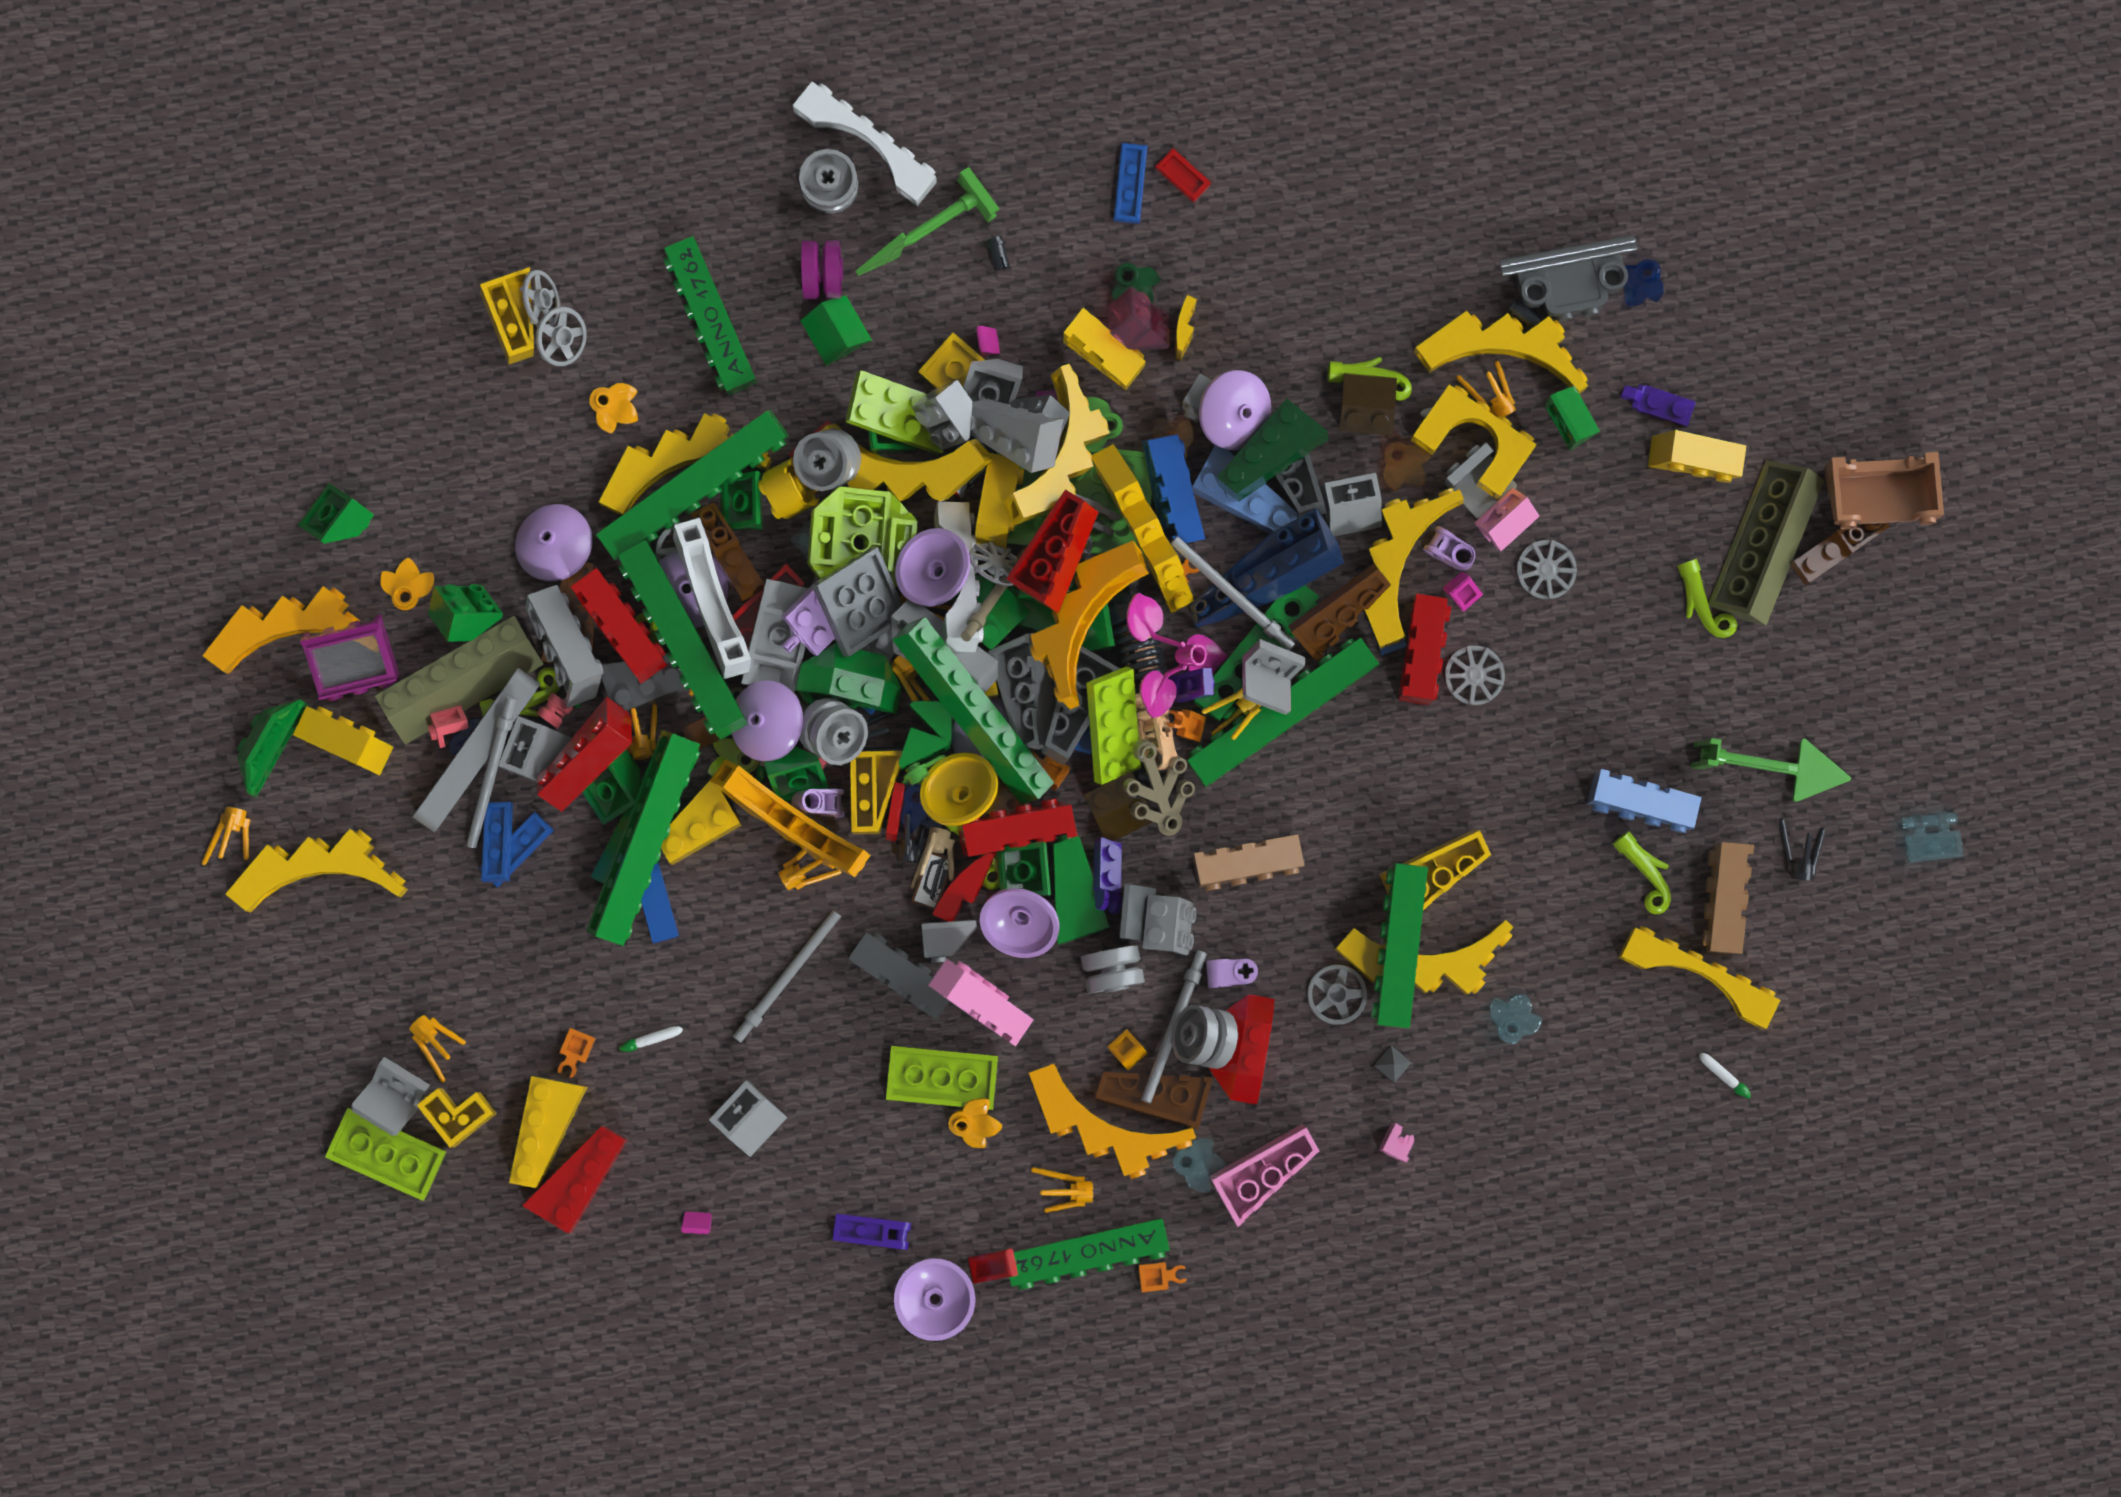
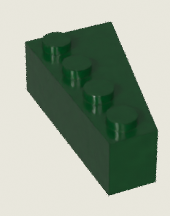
(1274, 447)

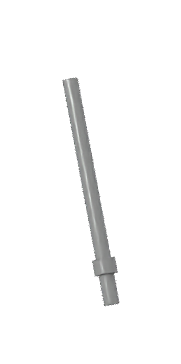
(1269, 627)
(504, 724)
(1191, 979)
(753, 1017)

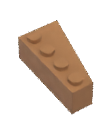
(1248, 861)
(1727, 897)

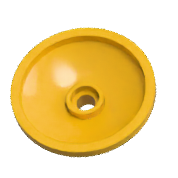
(951, 781)

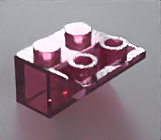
(1138, 322)

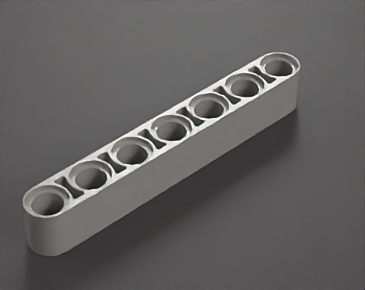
(472, 753)

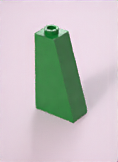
(1075, 892)

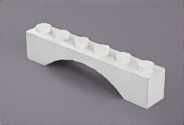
(824, 111)
(959, 520)
(701, 573)

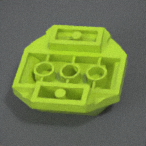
(863, 513)

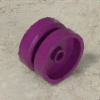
(821, 269)

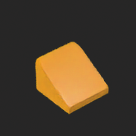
(1127, 1049)

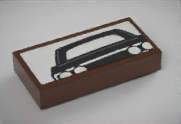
(932, 883)

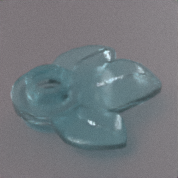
(1515, 1014)
(1202, 1164)

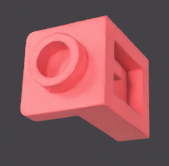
(447, 722)

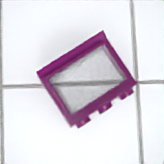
(350, 659)

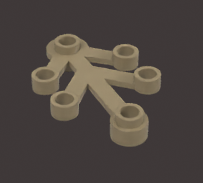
(1159, 791)

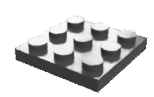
(858, 600)

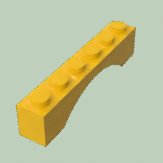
(1749, 1002)

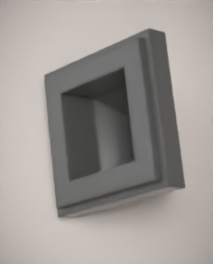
(1392, 1064)

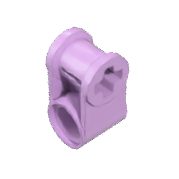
(1449, 548)
(823, 802)
(1225, 972)

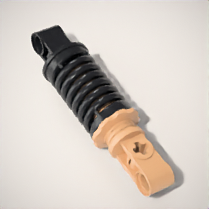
(1142, 659)

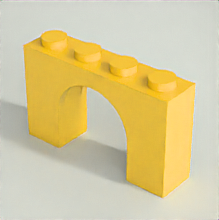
(1456, 409)

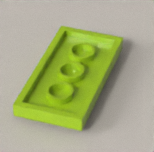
(887, 410)
(1113, 724)
(940, 1076)
(392, 1160)

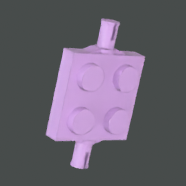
(807, 624)

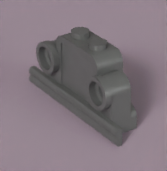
(1571, 278)

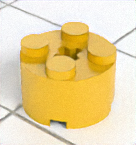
(786, 491)

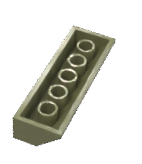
(1766, 541)
(459, 678)

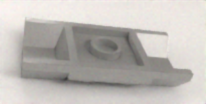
(770, 631)

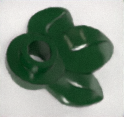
(1142, 280)

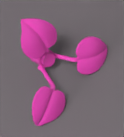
(1198, 652)

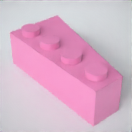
(980, 1000)
(1262, 1172)

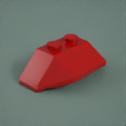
(1245, 1070)

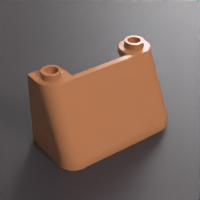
(1885, 490)

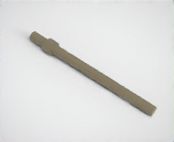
(977, 619)

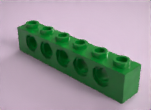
(1304, 599)

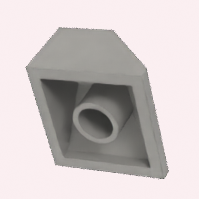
(993, 380)
(945, 938)

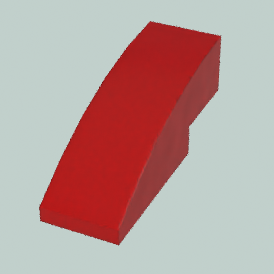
(963, 888)

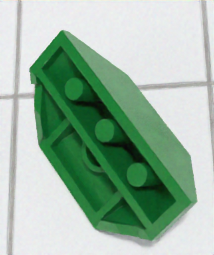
(858, 680)
(266, 743)

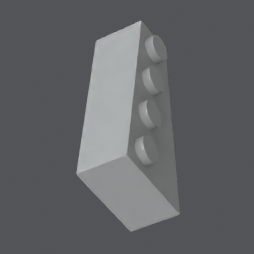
(1017, 434)
(564, 645)
(978, 664)
(1025, 691)

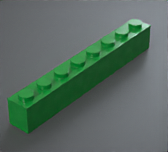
(694, 484)
(682, 639)
(1306, 696)
(973, 710)
(643, 838)

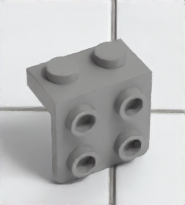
(1467, 476)
(1268, 675)
(1169, 924)
(390, 1097)

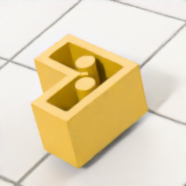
(456, 1122)

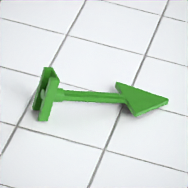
(975, 196)
(1812, 772)

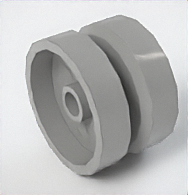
(825, 166)
(827, 459)
(833, 731)
(1112, 968)
(1204, 1036)

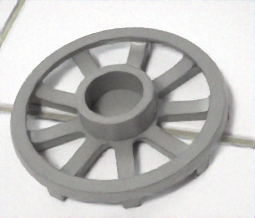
(995, 563)
(1547, 569)
(1475, 675)

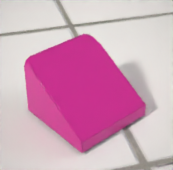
(987, 341)
(1462, 591)
(696, 1223)

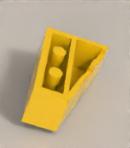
(509, 316)
(1098, 347)
(1697, 455)
(999, 483)
(342, 739)
(872, 788)
(699, 824)

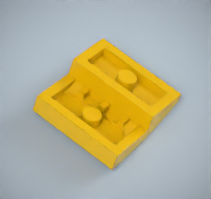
(1184, 331)

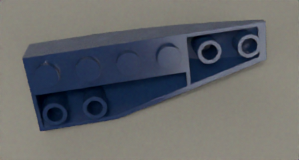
(1273, 568)

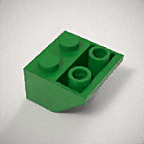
(463, 611)

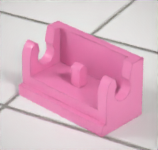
(1507, 519)
(1393, 1145)

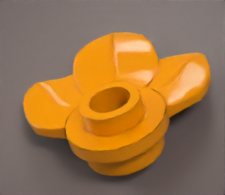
(617, 408)
(407, 580)
(978, 1123)

